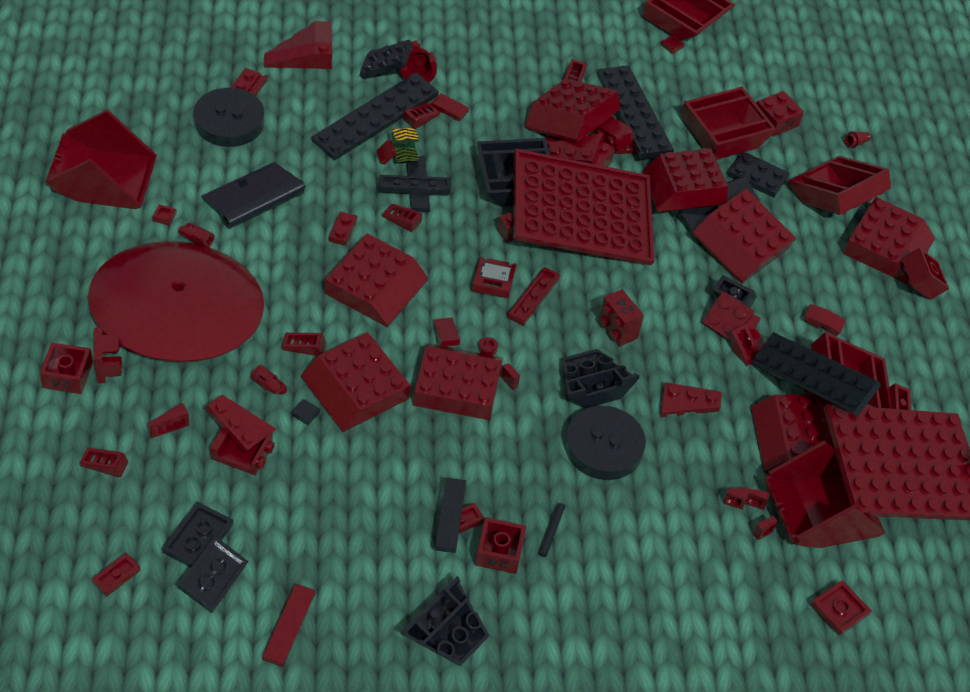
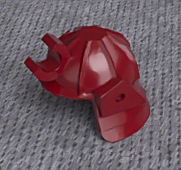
(420, 62)

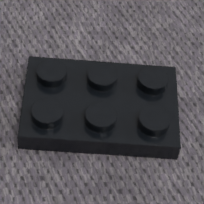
(386, 59)
(759, 173)
(196, 533)
(212, 574)

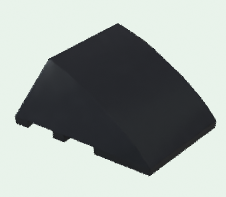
(596, 379)
(449, 625)

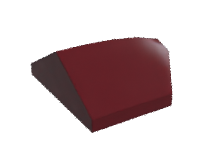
(746, 342)

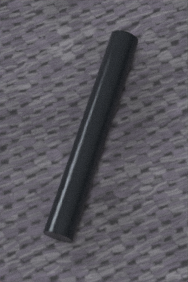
(552, 530)

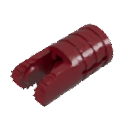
(197, 234)
(268, 380)

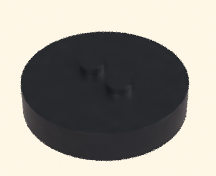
(229, 117)
(605, 442)

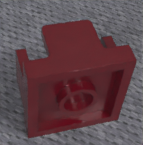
(105, 365)

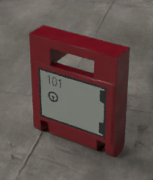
(494, 272)

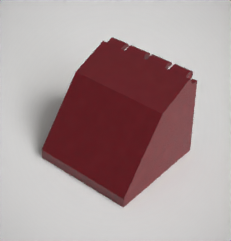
(102, 163)
(816, 503)

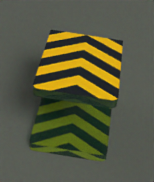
(405, 151)

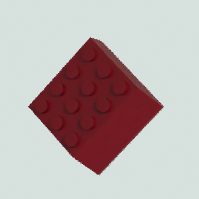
(685, 17)
(572, 110)
(727, 122)
(686, 180)
(841, 184)
(744, 235)
(888, 236)
(376, 280)
(860, 361)
(457, 381)
(356, 382)
(788, 427)

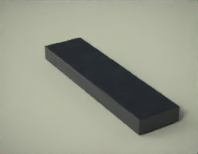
(414, 184)
(419, 202)
(450, 515)

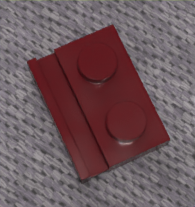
(250, 81)

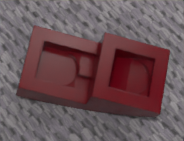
(822, 317)
(740, 496)

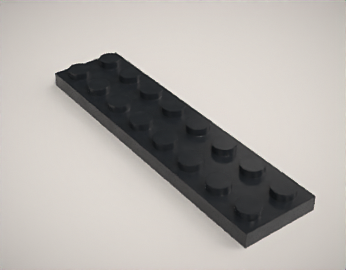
(636, 112)
(374, 116)
(816, 374)

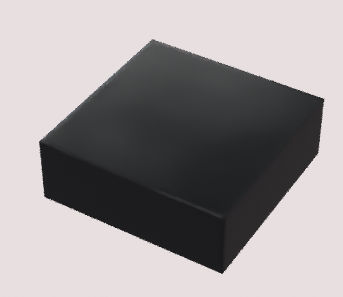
(306, 412)

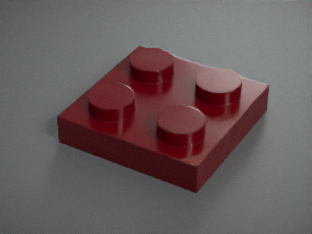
(727, 315)
(841, 607)

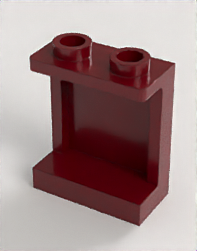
(229, 453)

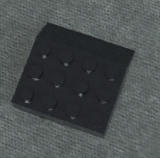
(498, 165)

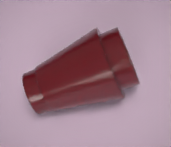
(855, 139)

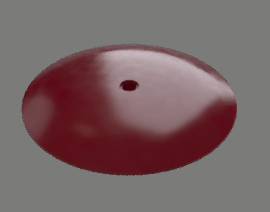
(176, 301)

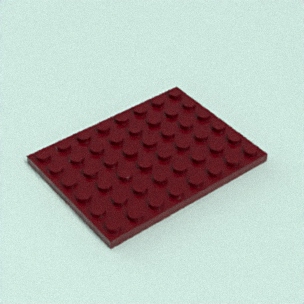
(582, 207)
(903, 462)

